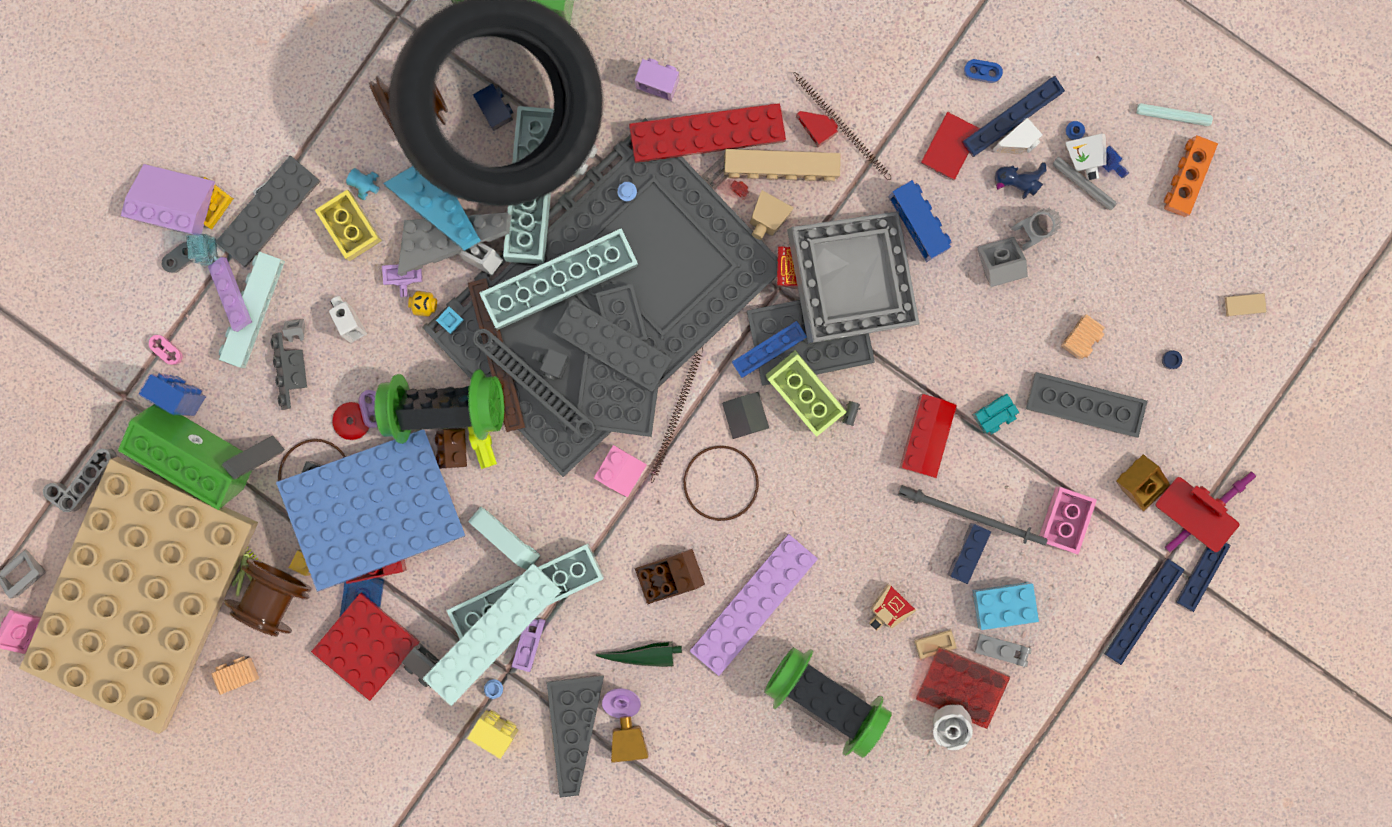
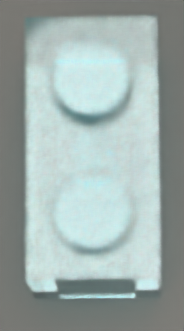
(202, 249)

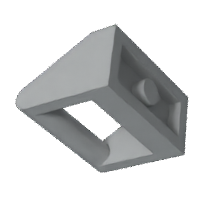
(30, 578)

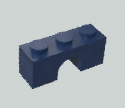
(971, 551)

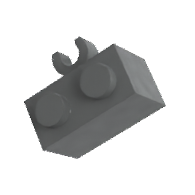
(553, 363)

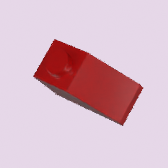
(818, 126)

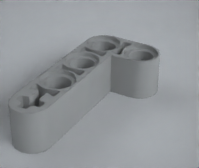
(84, 477)

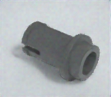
(851, 413)

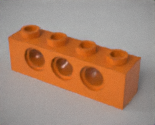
(1205, 150)

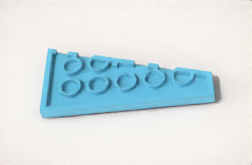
(435, 206)

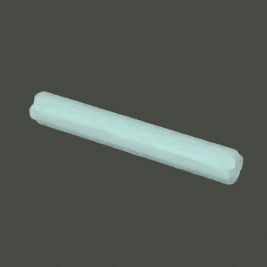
(1174, 114)

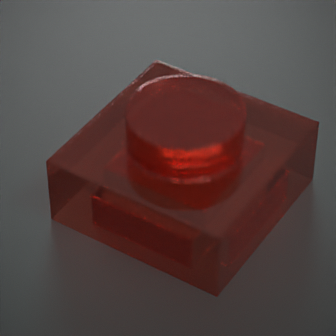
(740, 189)

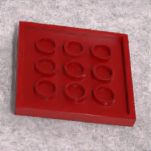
(365, 646)

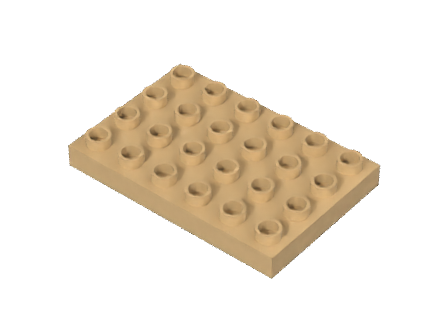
(138, 595)

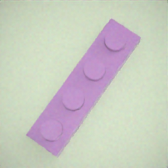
(229, 294)

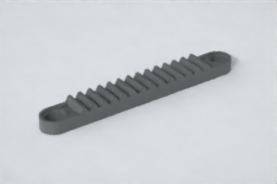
(534, 383)

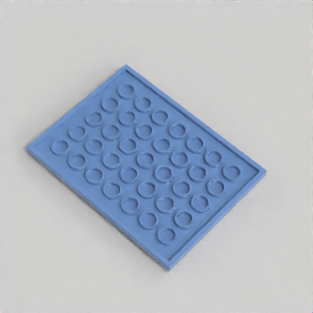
(370, 510)

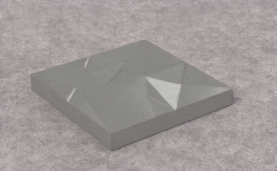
(853, 276)

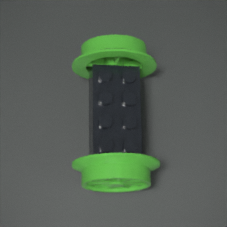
(406, 409)
(828, 703)

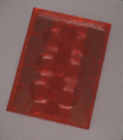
(963, 682)

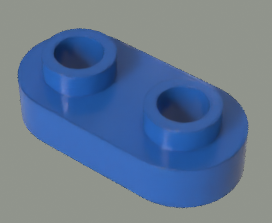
(983, 69)

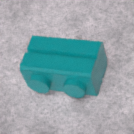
(995, 414)

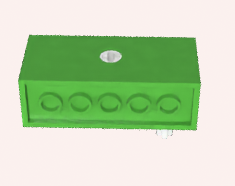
(183, 455)

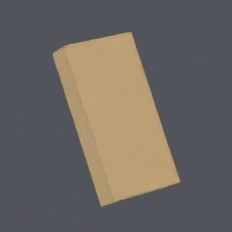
(1245, 304)
(928, 645)

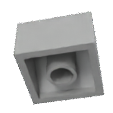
(1003, 261)

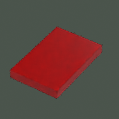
(946, 150)

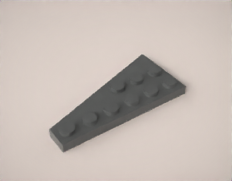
(572, 715)

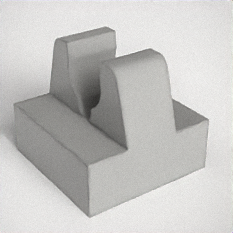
(294, 327)

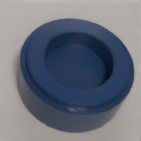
(1172, 359)

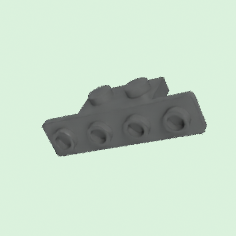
(289, 370)

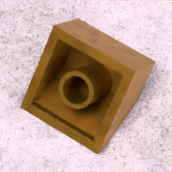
(1143, 482)

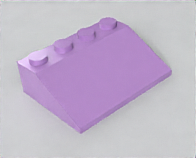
(169, 200)

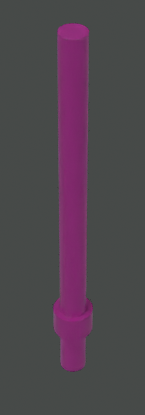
(1238, 487)

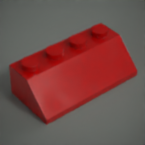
(928, 435)

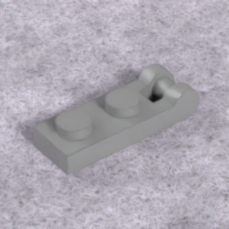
(1002, 650)

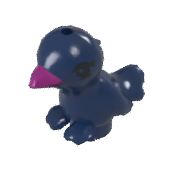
(1026, 182)

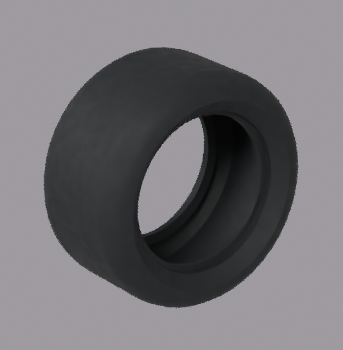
(574, 86)

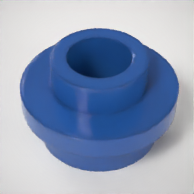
(1069, 130)

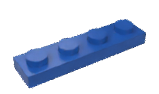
(769, 349)

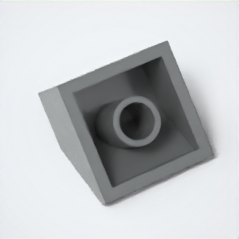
(420, 662)

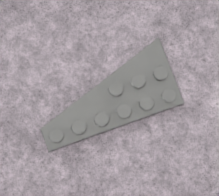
(426, 244)

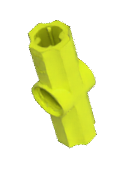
(483, 449)

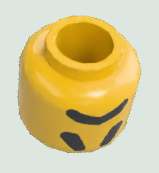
(422, 303)

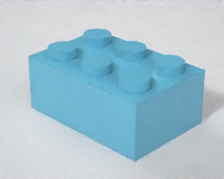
(1005, 605)

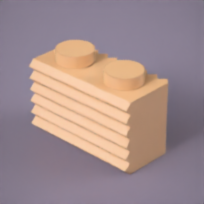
(1083, 337)
(235, 675)

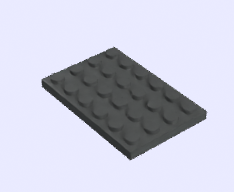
(819, 356)

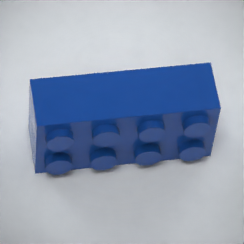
(920, 221)
(172, 394)

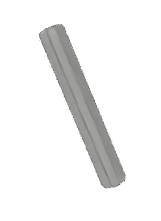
(1083, 182)

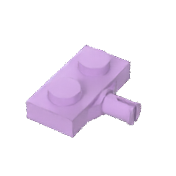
(391, 277)

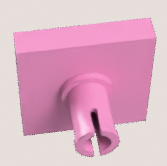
(17, 631)

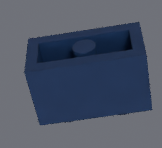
(493, 107)

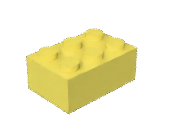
(348, 225)
(493, 733)

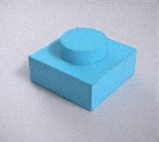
(449, 320)

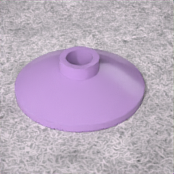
(621, 703)

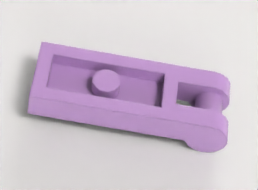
(528, 646)

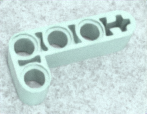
(504, 539)

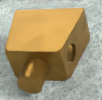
(628, 742)

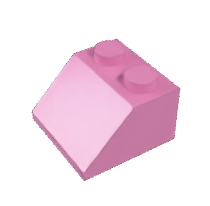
(620, 471)

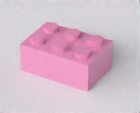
(1067, 519)

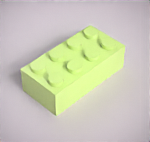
(805, 393)

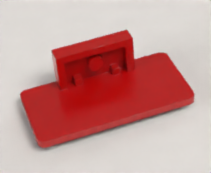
(1198, 513)

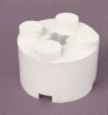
(949, 717)

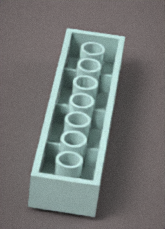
(528, 220)
(558, 279)
(569, 572)
(492, 634)

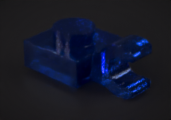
(1113, 161)

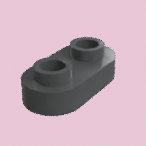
(179, 258)

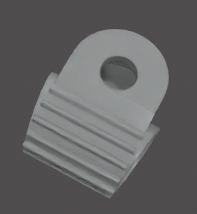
(1033, 228)

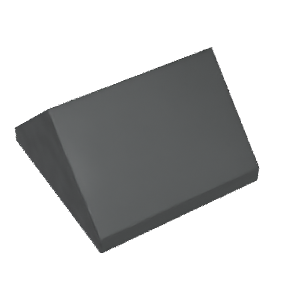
(745, 415)

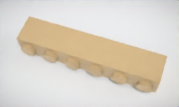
(781, 164)

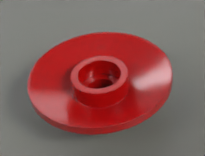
(342, 428)

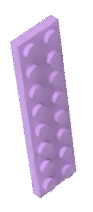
(753, 604)

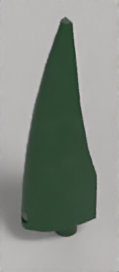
(653, 654)

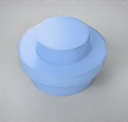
(627, 191)
(493, 689)

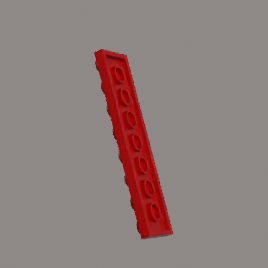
(707, 132)

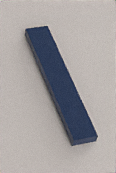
(1013, 116)
(1144, 611)

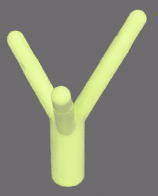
(240, 576)

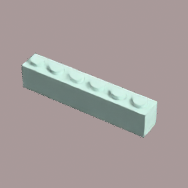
(257, 297)

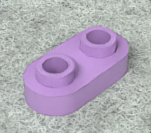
(368, 409)

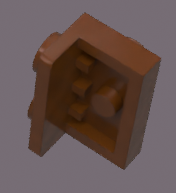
(451, 448)

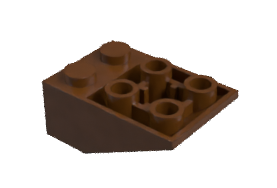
(670, 576)

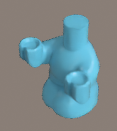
(362, 182)

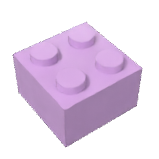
(657, 79)

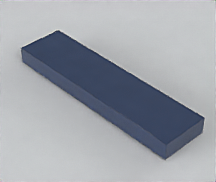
(1201, 577)

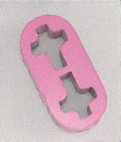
(162, 353)

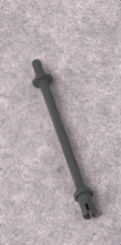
(918, 497)

